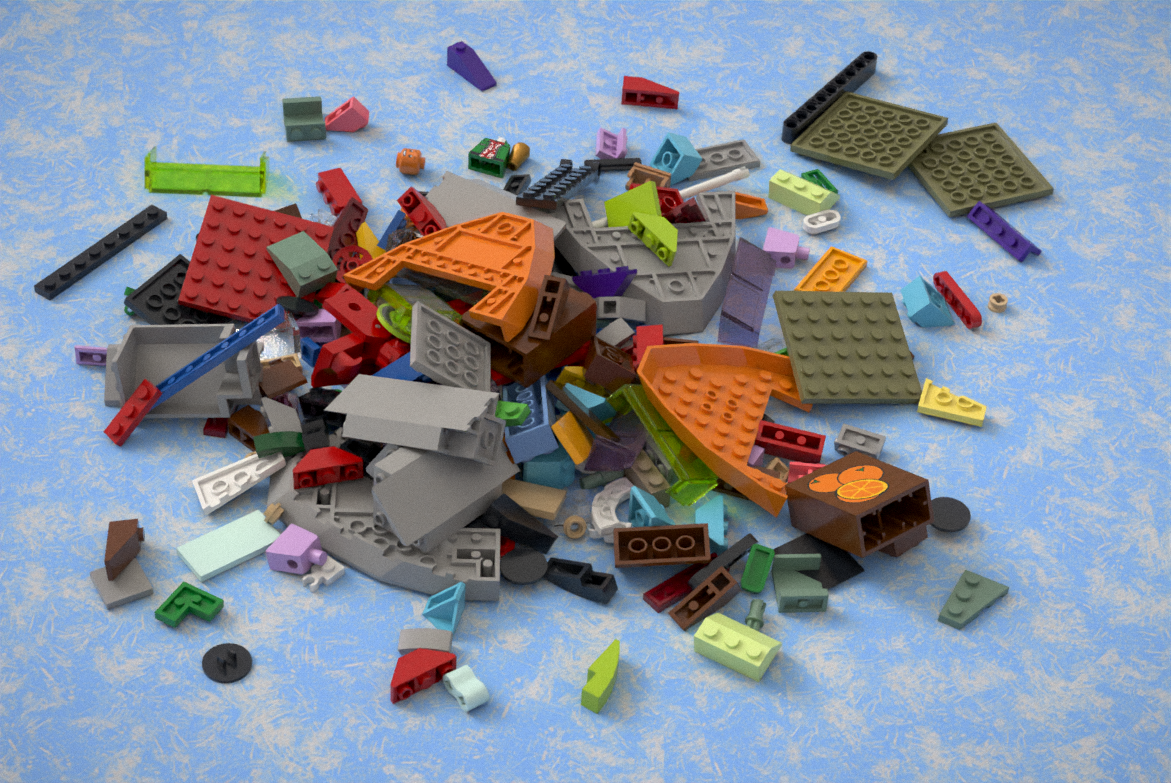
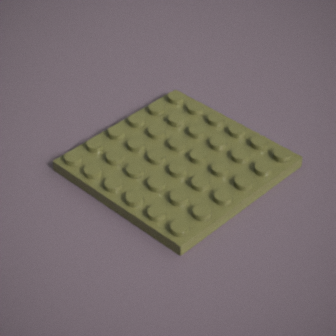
(869, 135)
(976, 167)
(847, 347)

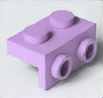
(611, 145)

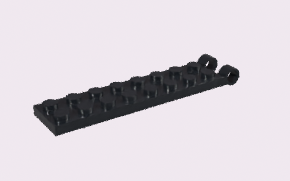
(559, 185)

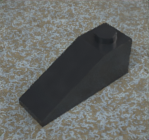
(518, 524)

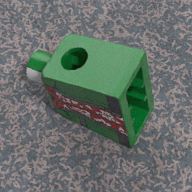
(490, 157)

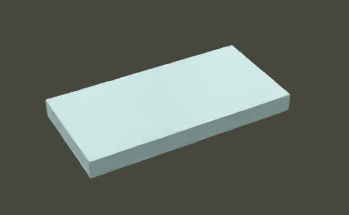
(228, 546)

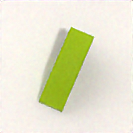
(601, 678)

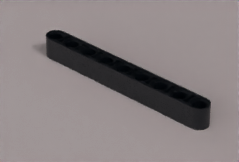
(847, 80)

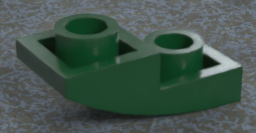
(285, 441)

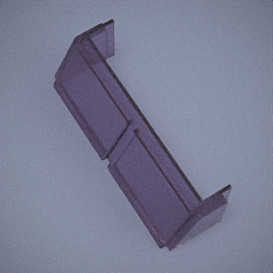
(746, 295)
(613, 456)

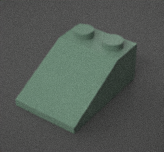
(303, 263)

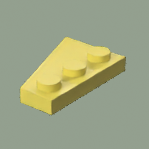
(943, 404)

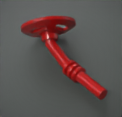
(352, 262)

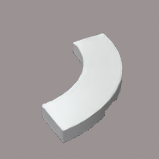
(606, 503)

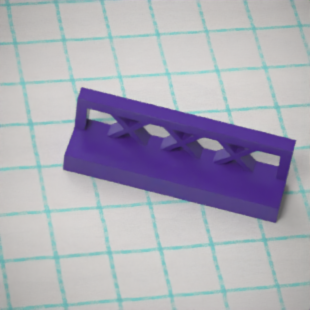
(1002, 231)

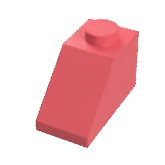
(348, 117)

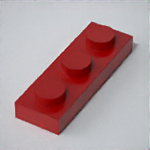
(132, 412)

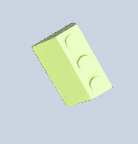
(800, 193)
(735, 646)

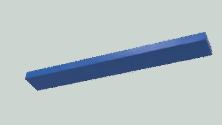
(220, 353)

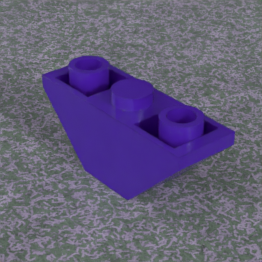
(605, 282)

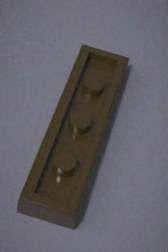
(581, 411)

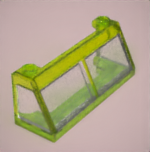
(403, 297)

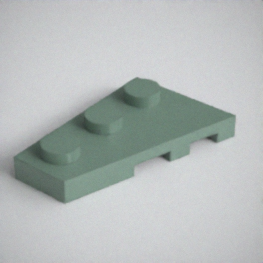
(969, 598)

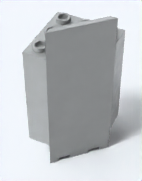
(470, 199)
(162, 350)
(422, 417)
(434, 495)

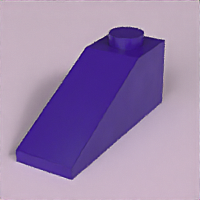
(468, 65)

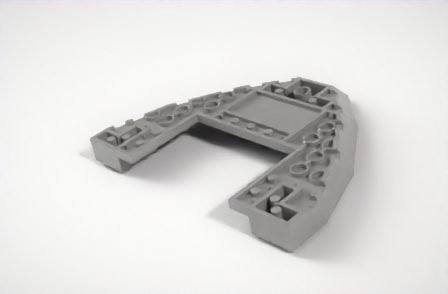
(344, 523)

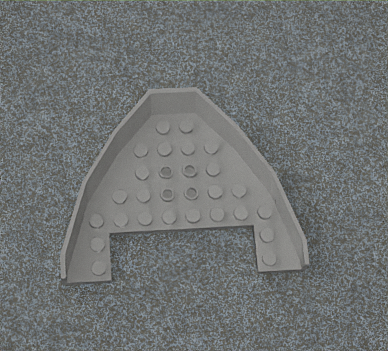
(677, 295)

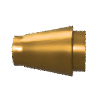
(519, 154)

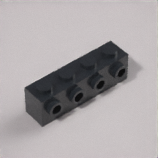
(317, 401)

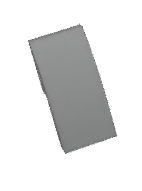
(616, 333)
(424, 638)

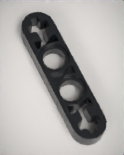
(726, 560)

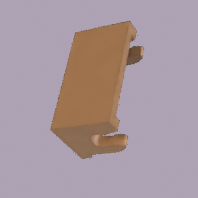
(642, 174)

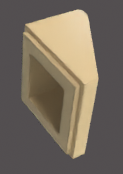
(777, 465)

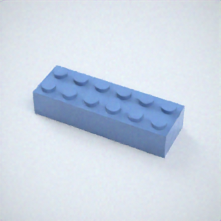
(535, 433)

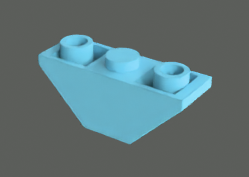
(714, 514)

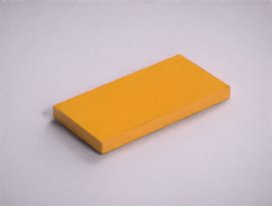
(833, 272)
(573, 436)

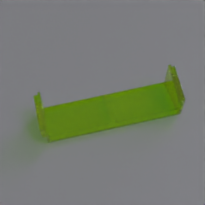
(209, 178)
(693, 474)

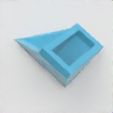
(446, 608)

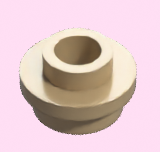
(273, 513)
(579, 531)

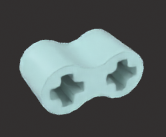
(466, 688)

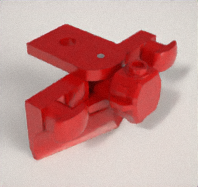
(361, 352)

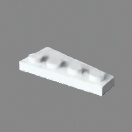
(232, 480)

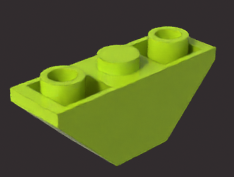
(656, 234)

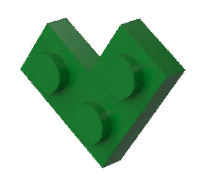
(188, 600)

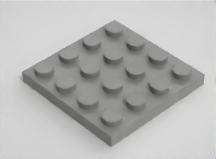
(448, 351)

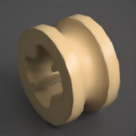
(997, 303)

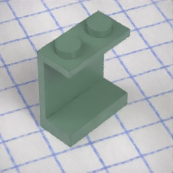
(303, 119)
(794, 590)

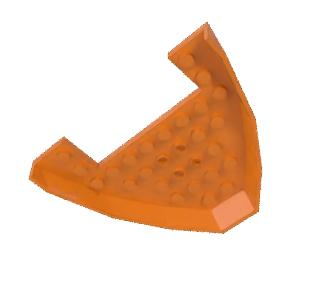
(490, 253)
(716, 403)

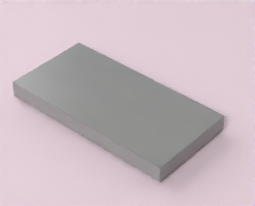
(724, 159)

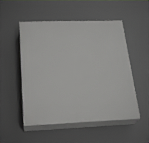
(125, 588)

